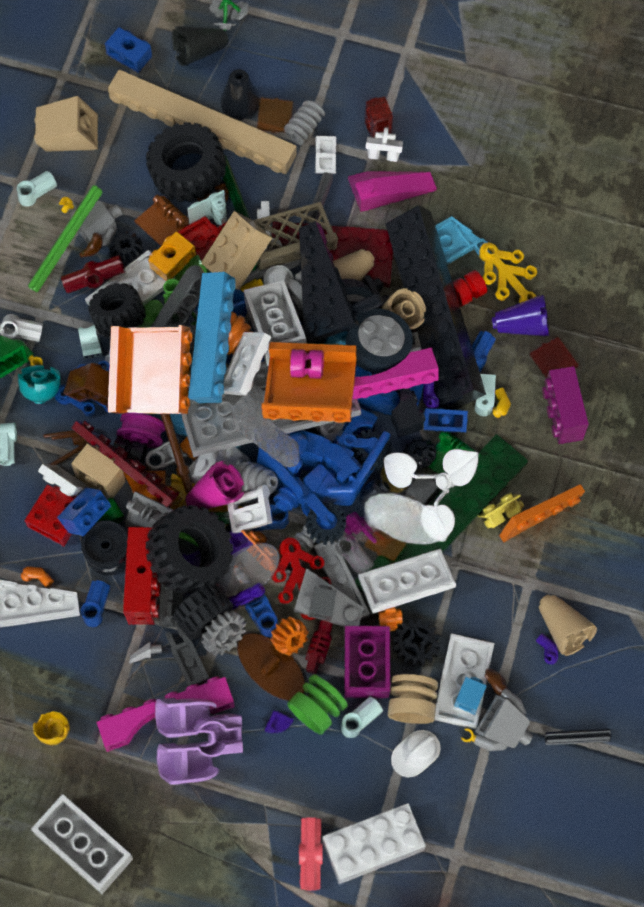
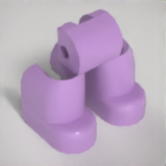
(189, 717)

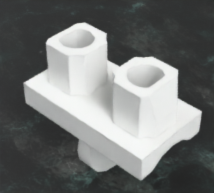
(384, 142)

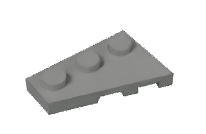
(345, 611)

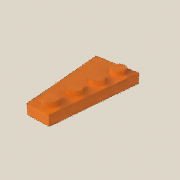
(541, 511)

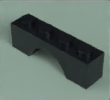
(406, 416)

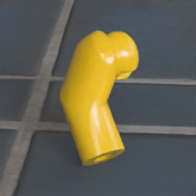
(503, 405)

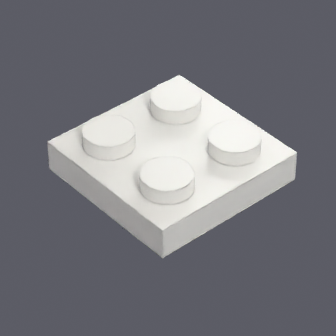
(55, 474)

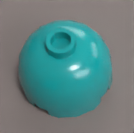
(39, 383)

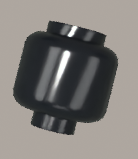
(373, 488)

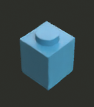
(470, 695)

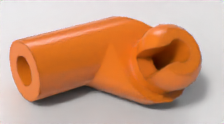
(36, 573)

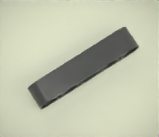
(182, 300)

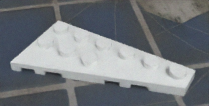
(33, 604)

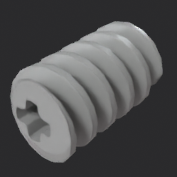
(303, 122)

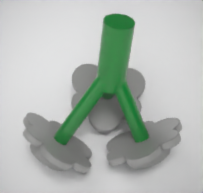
(221, 8)

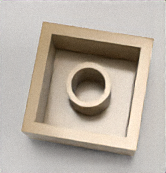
(98, 471)

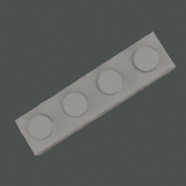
(339, 574)

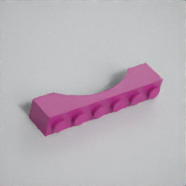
(415, 369)
(120, 729)

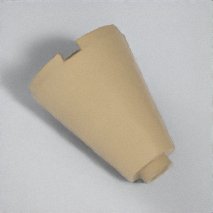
(355, 264)
(408, 306)
(566, 625)

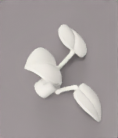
(459, 470)

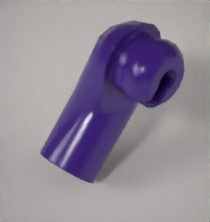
(429, 396)

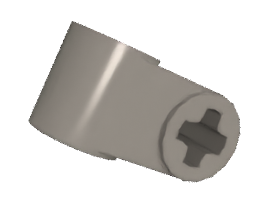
(166, 455)

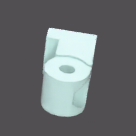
(90, 342)
(485, 403)

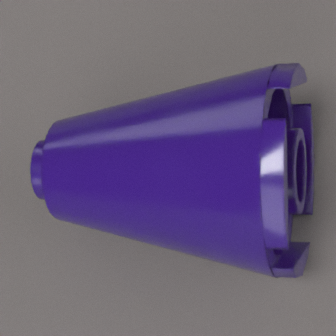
(523, 318)

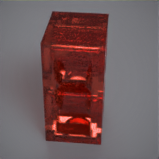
(378, 116)

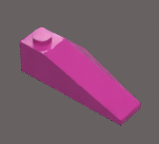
(382, 188)

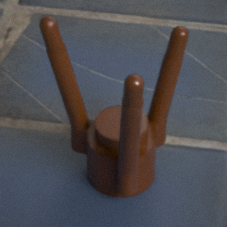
(76, 439)

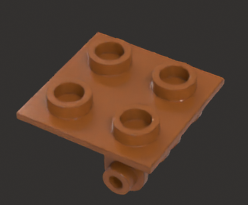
(162, 219)

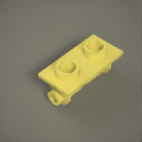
(494, 514)

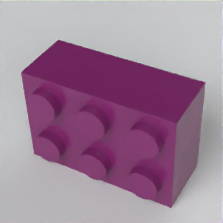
(565, 405)
(367, 662)

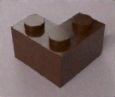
(88, 383)

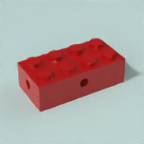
(140, 582)

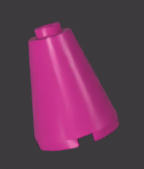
(216, 487)

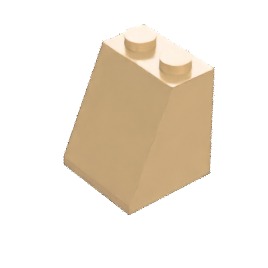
(66, 126)

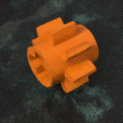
(391, 617)

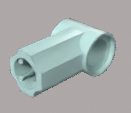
(36, 188)
(8, 437)
(361, 716)

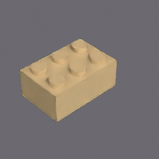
(237, 248)

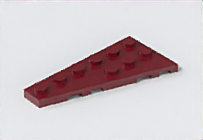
(354, 239)
(131, 467)

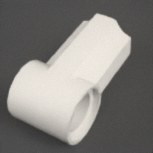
(23, 328)

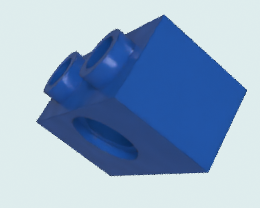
(134, 58)
(446, 420)
(84, 511)

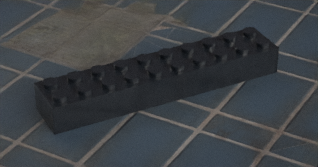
(444, 330)

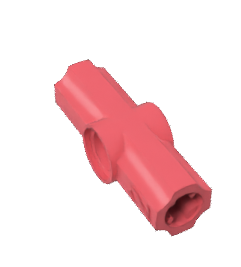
(310, 853)

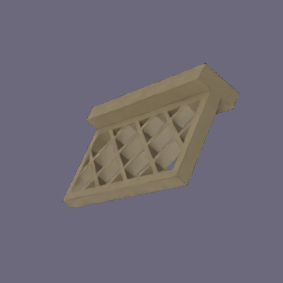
(291, 252)

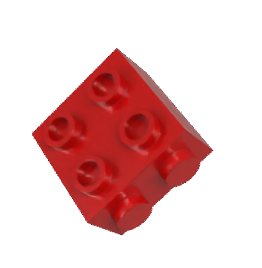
(45, 512)

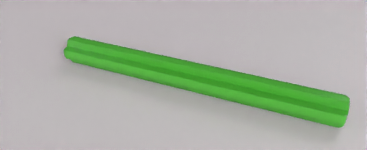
(65, 238)

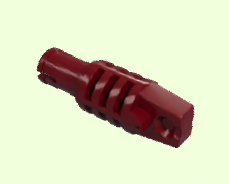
(318, 647)

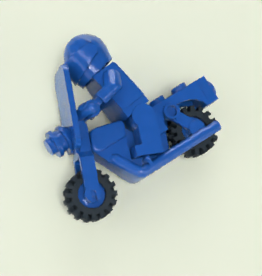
(333, 476)

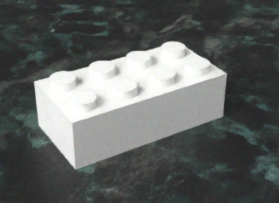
(274, 314)
(373, 843)
(82, 844)

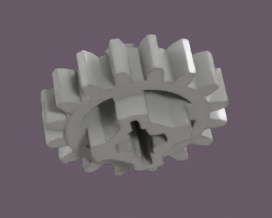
(223, 632)

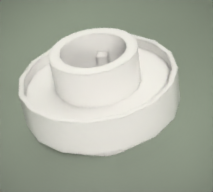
(277, 273)

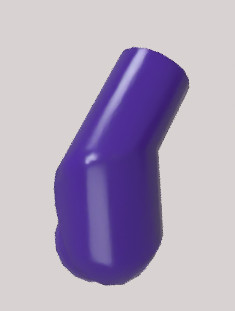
(550, 649)

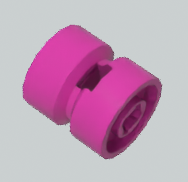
(298, 363)

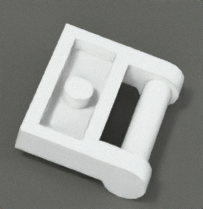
(252, 515)

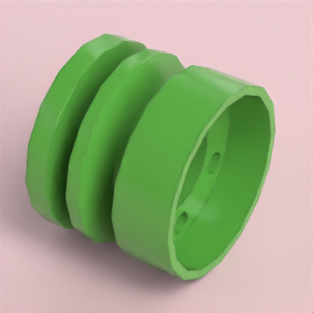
(320, 701)

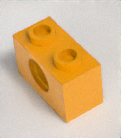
(169, 267)

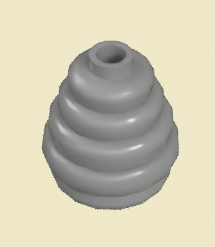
(256, 475)

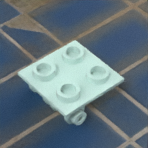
(212, 207)

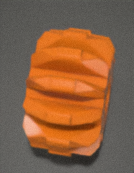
(289, 635)

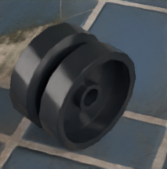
(105, 547)

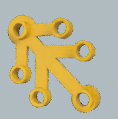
(506, 272)

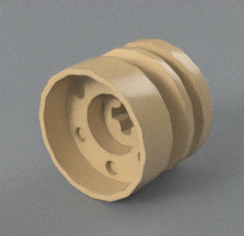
(412, 699)

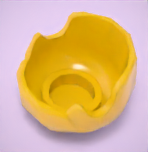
(51, 728)

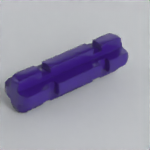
(247, 595)

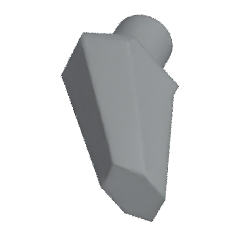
(145, 652)

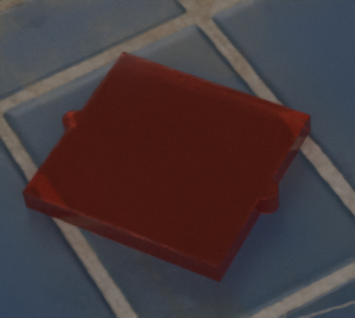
(552, 357)

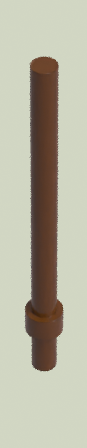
(183, 469)

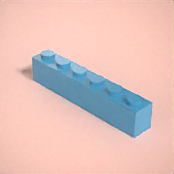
(211, 337)

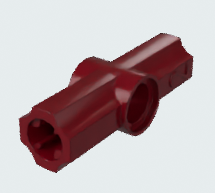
(93, 274)

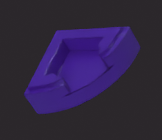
(278, 723)

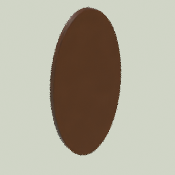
(269, 668)

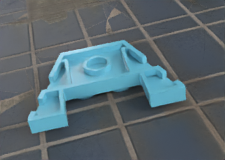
(457, 239)

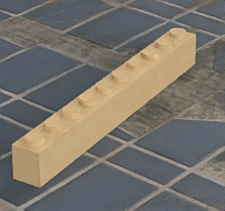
(175, 109)

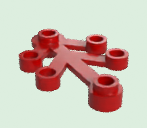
(297, 572)

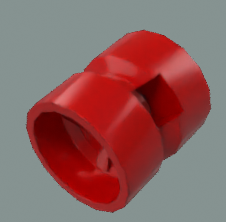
(470, 287)

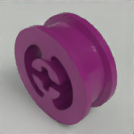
(142, 429)

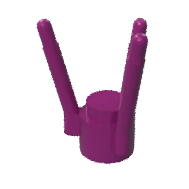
(357, 524)

